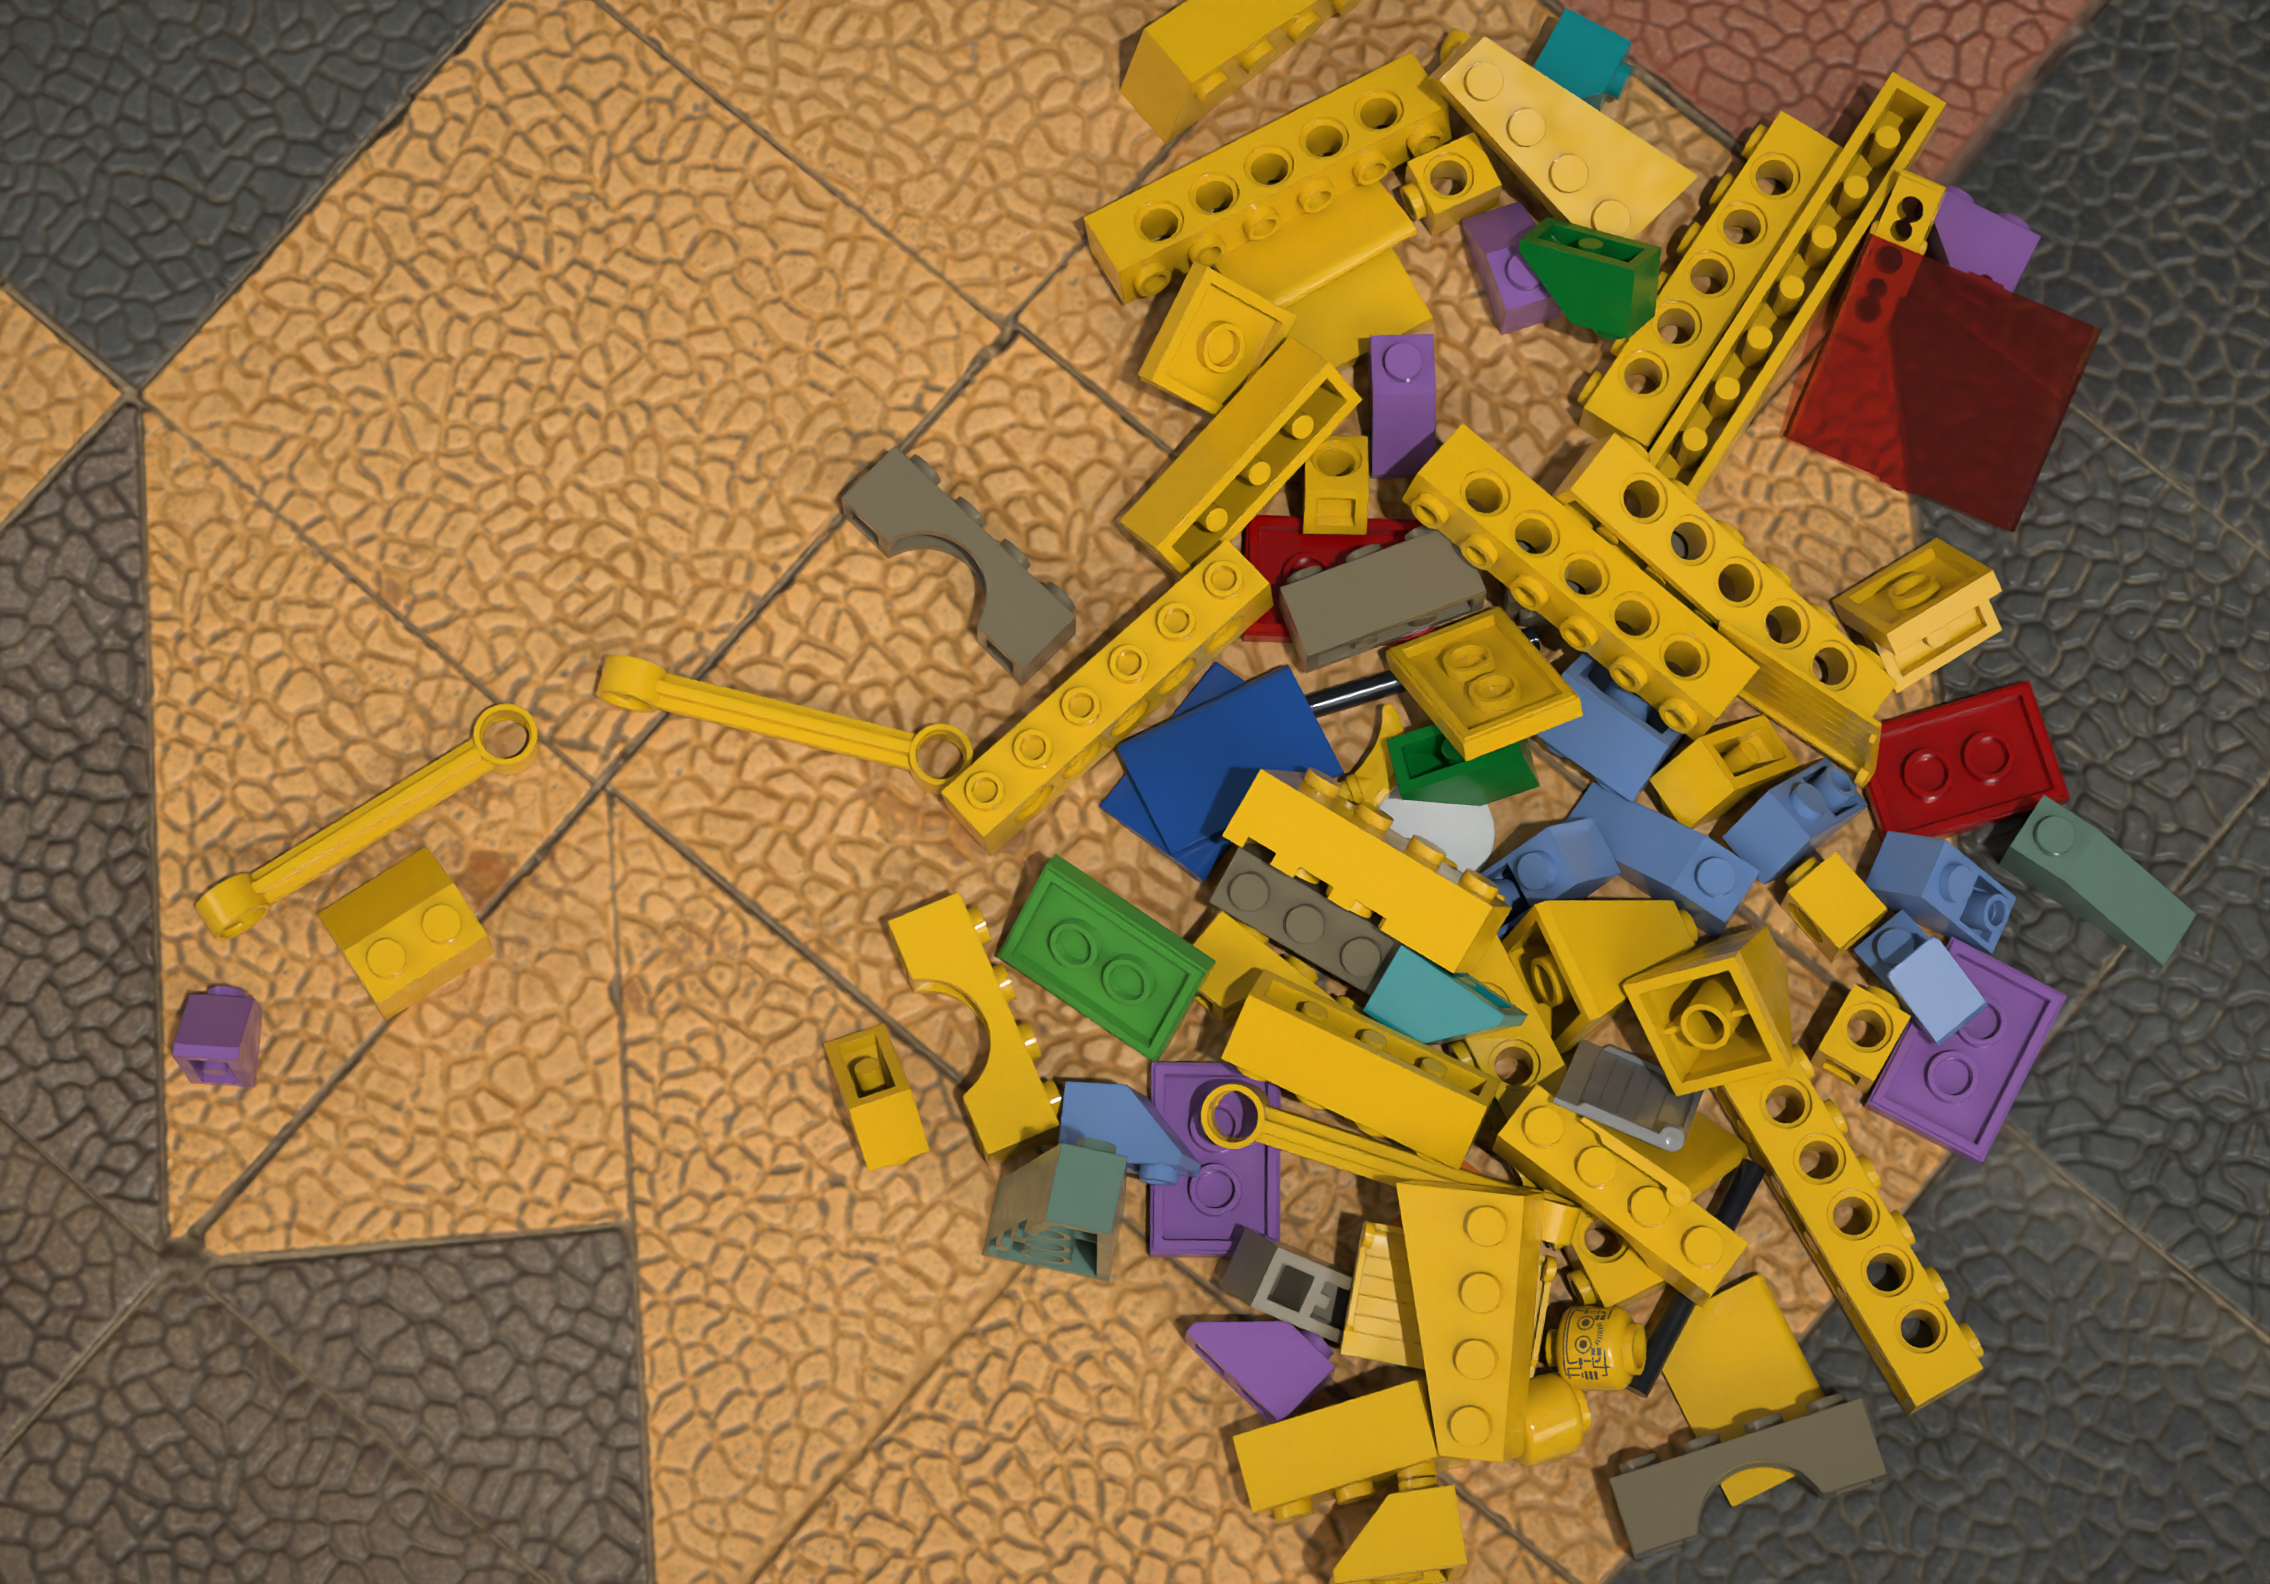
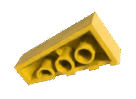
(1210, 51)
(1558, 144)
(1371, 866)
(1475, 1304)

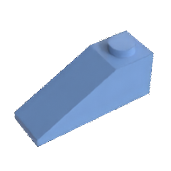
(1670, 859)

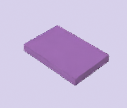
(1968, 1083)
(1234, 1186)

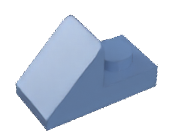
(1921, 977)

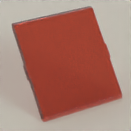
(1942, 382)

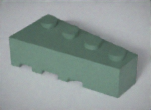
(1062, 1210)

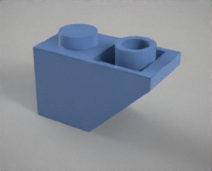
(1795, 819)
(1555, 864)
(1940, 889)
(1130, 1123)

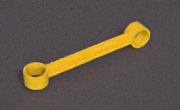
(648, 688)
(247, 898)
(1365, 1155)

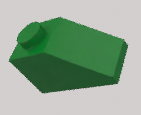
(1595, 275)
(1434, 771)

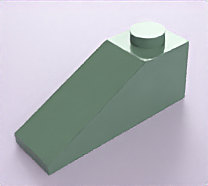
(2097, 881)

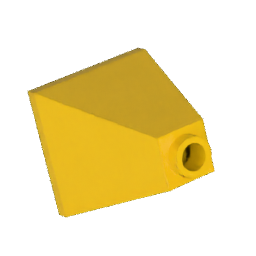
(1583, 952)
(1717, 1012)

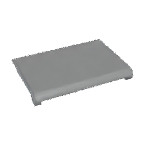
(1627, 1095)

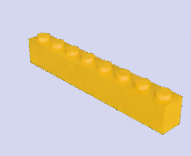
(1795, 286)

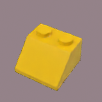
(406, 932)
(1408, 1539)

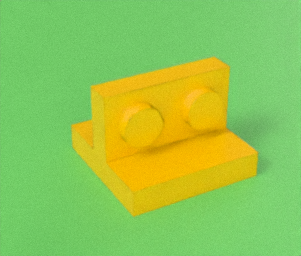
(1213, 340)
(1923, 610)

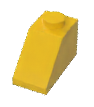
(1723, 771)
(877, 1097)

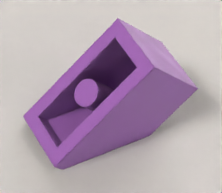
(1508, 280)
(1401, 404)
(220, 1038)
(1265, 1363)

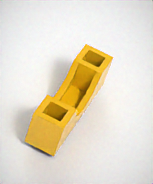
(946, 957)
(1239, 963)
(1567, 1157)

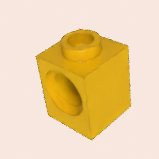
(1461, 161)
(1337, 487)
(1831, 905)
(1849, 1061)

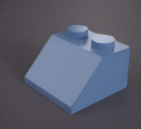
(1617, 736)

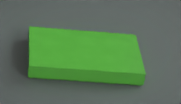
(1106, 958)

